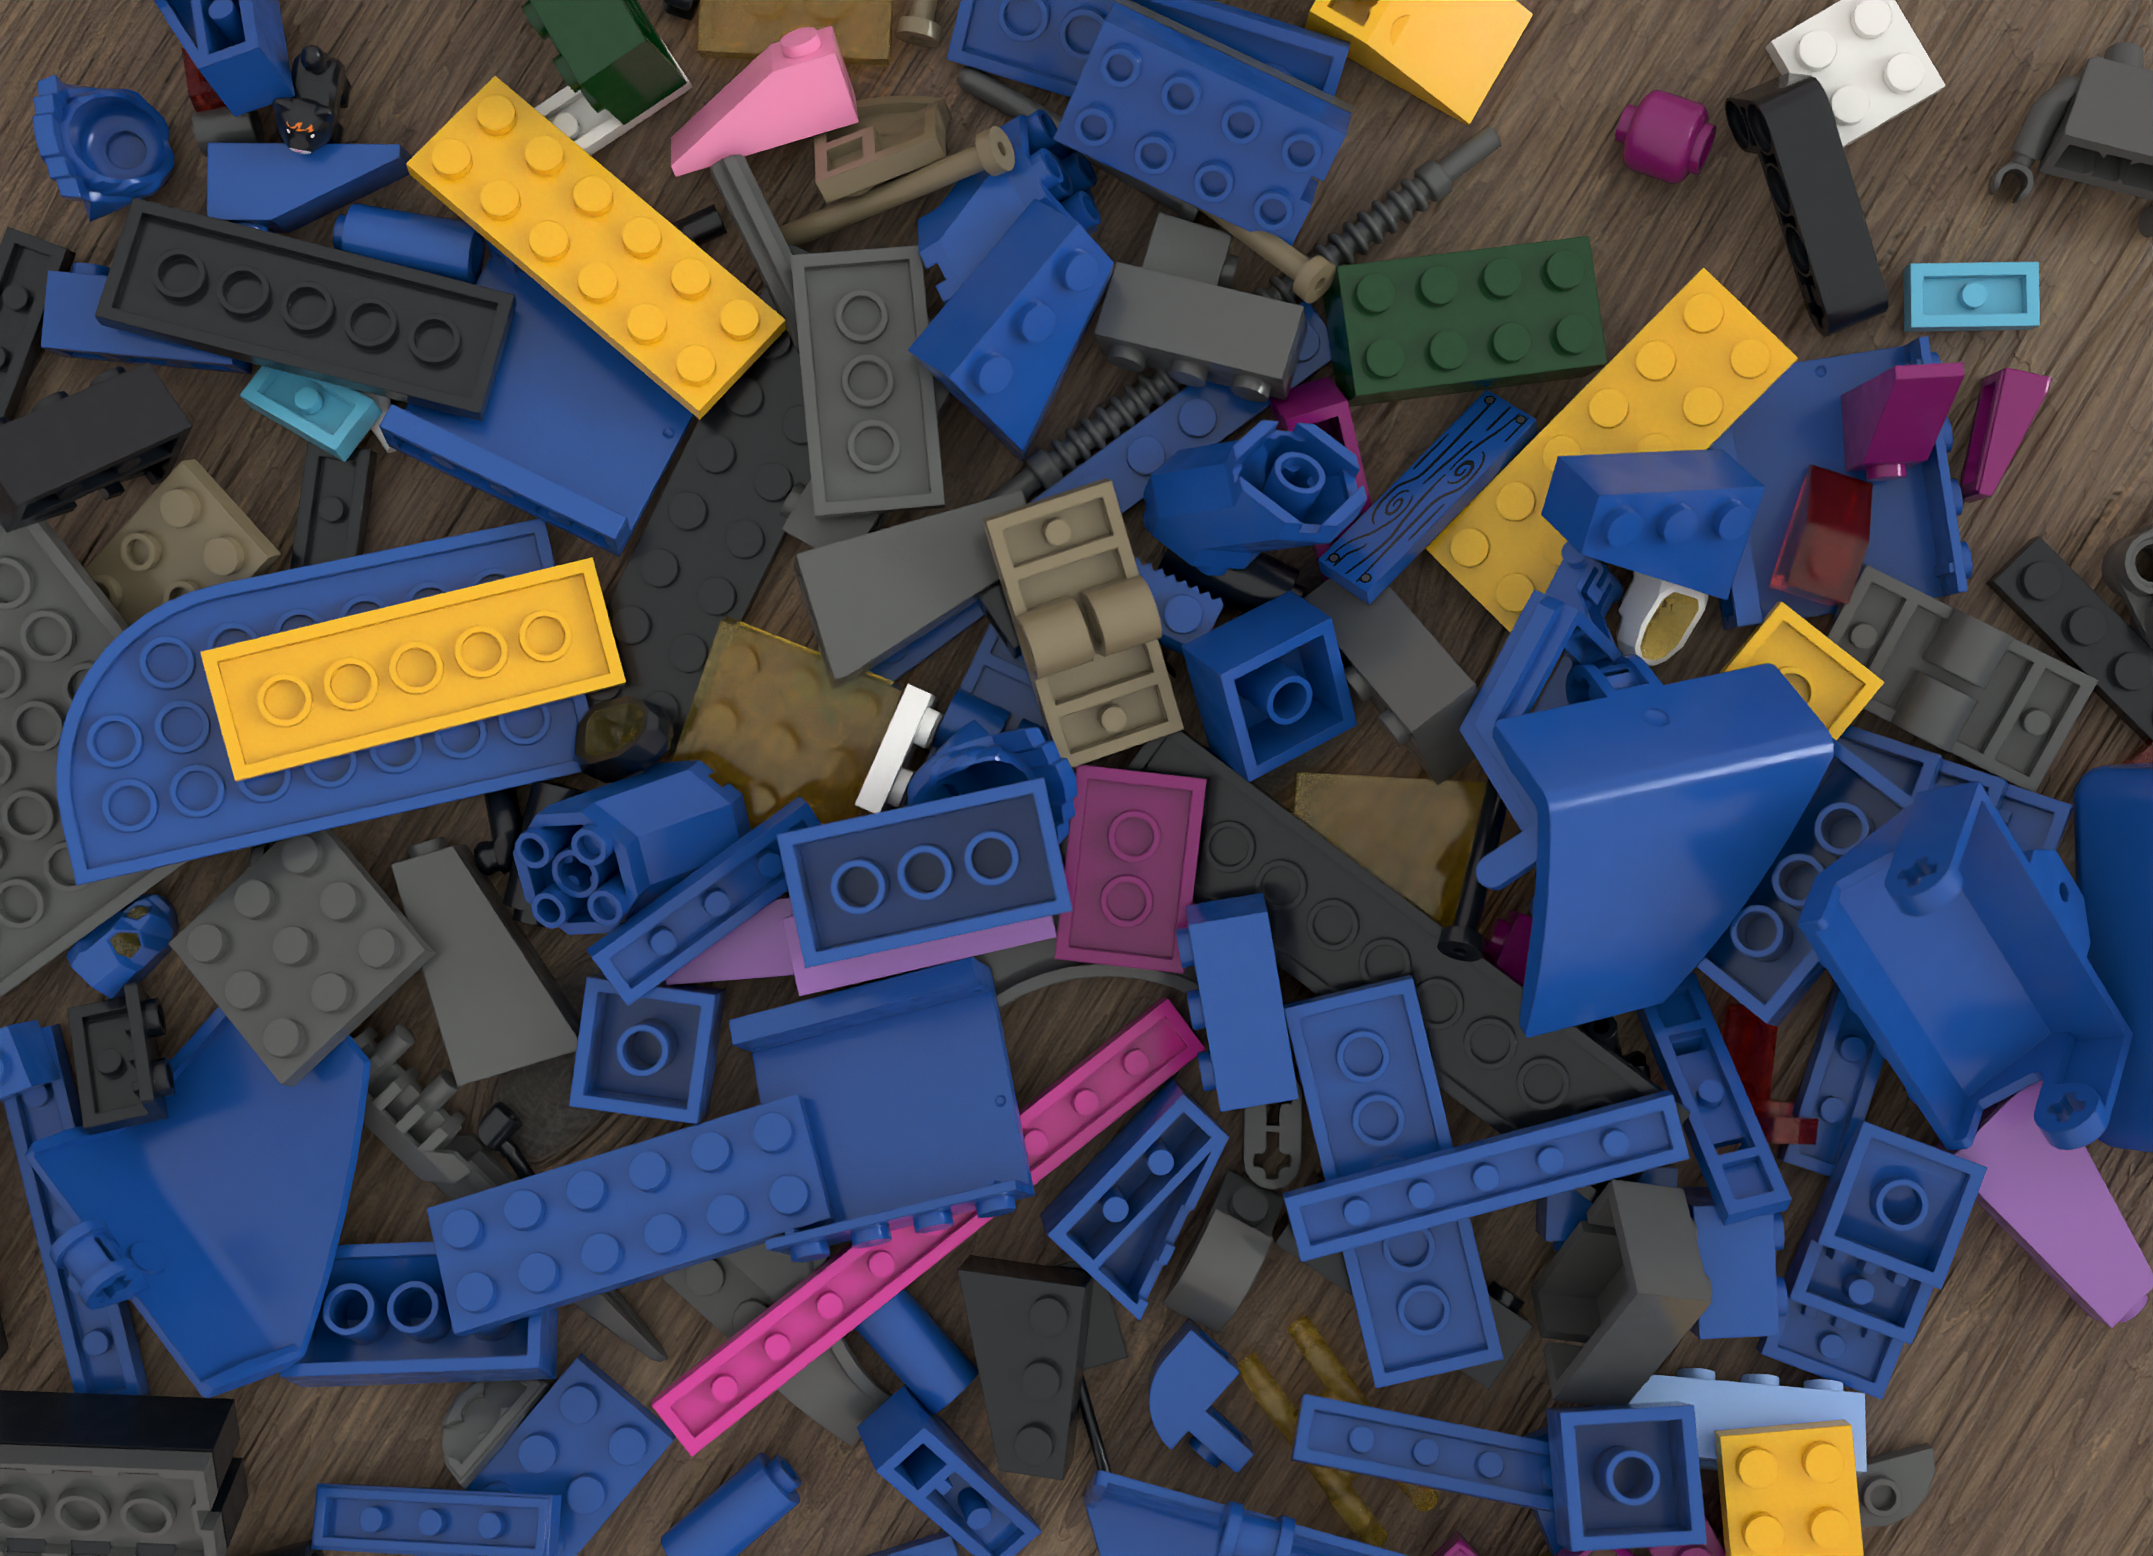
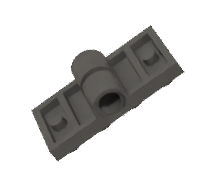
(1960, 679)

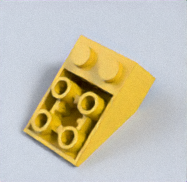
(1428, 47)

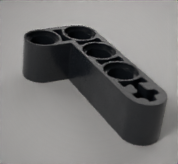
(1813, 197)

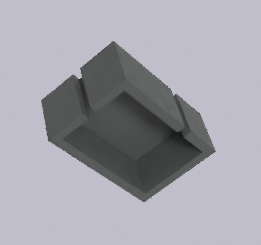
(1625, 1288)

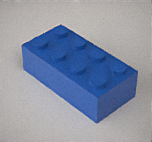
(924, 872)
(1763, 951)

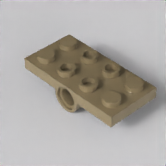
(179, 543)
(1084, 622)

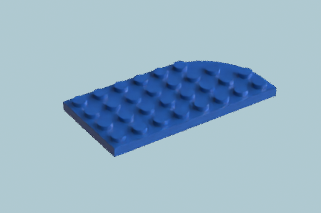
(145, 751)

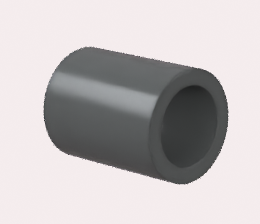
(222, 127)

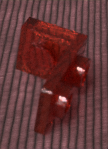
(1753, 1053)

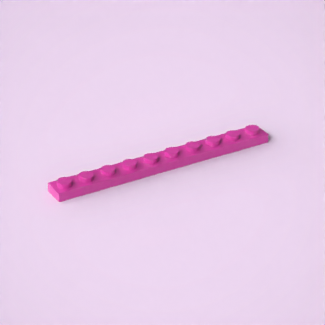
(864, 1279)

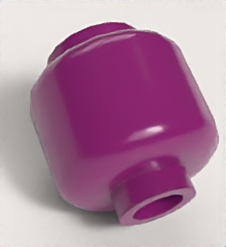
(1665, 136)

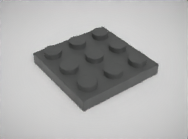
(301, 951)

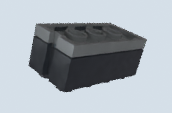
(118, 1475)

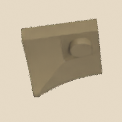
(887, 141)

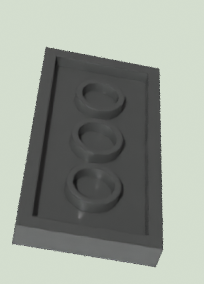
(862, 388)

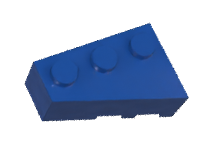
(235, 48)
(1658, 513)
(1238, 1002)
(1136, 1195)

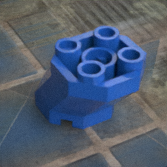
(986, 205)
(1253, 496)
(624, 845)

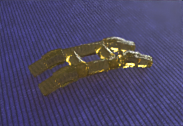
(1339, 1387)

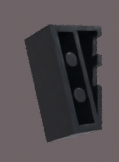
(87, 444)
(1030, 1357)

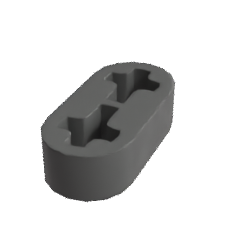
(1288, 1141)

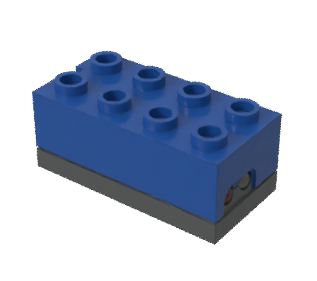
(1203, 121)

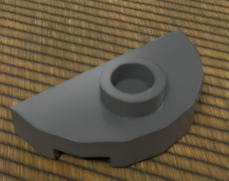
(484, 1420)
(1895, 1484)

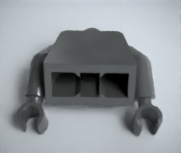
(2092, 130)

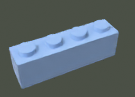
(1756, 1403)

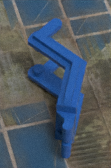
(1561, 620)

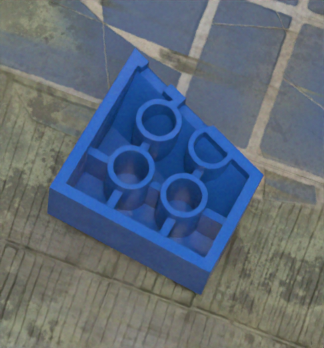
(1018, 324)

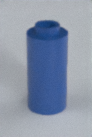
(412, 240)
(918, 1351)
(736, 1510)

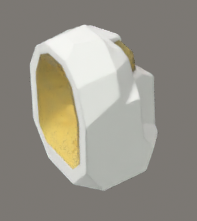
(1657, 618)

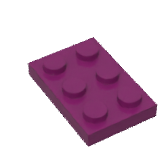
(1130, 867)

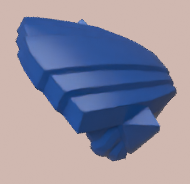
(101, 144)
(982, 761)

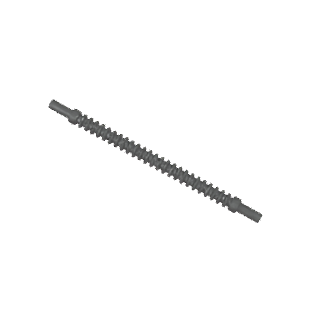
(1430, 182)

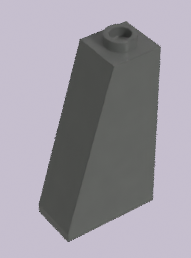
(895, 584)
(486, 977)

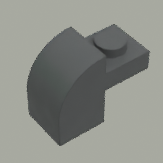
(1225, 1252)

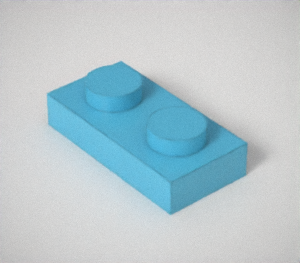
(1971, 296)
(314, 409)

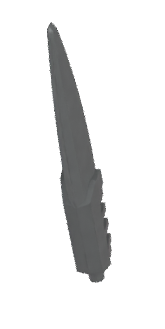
(457, 1163)

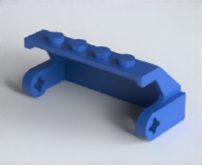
(1971, 968)

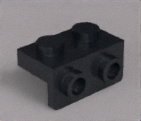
(119, 1061)

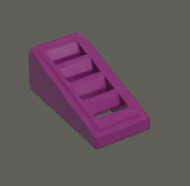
(2001, 419)

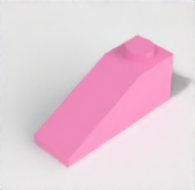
(779, 98)

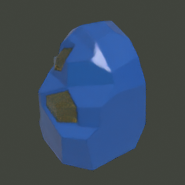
(126, 945)

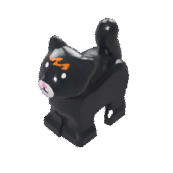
(312, 114)

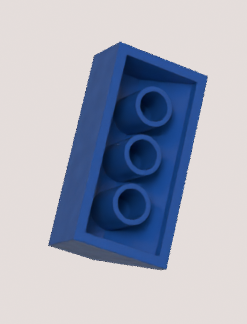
(392, 1325)

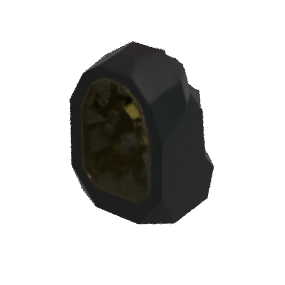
(621, 738)

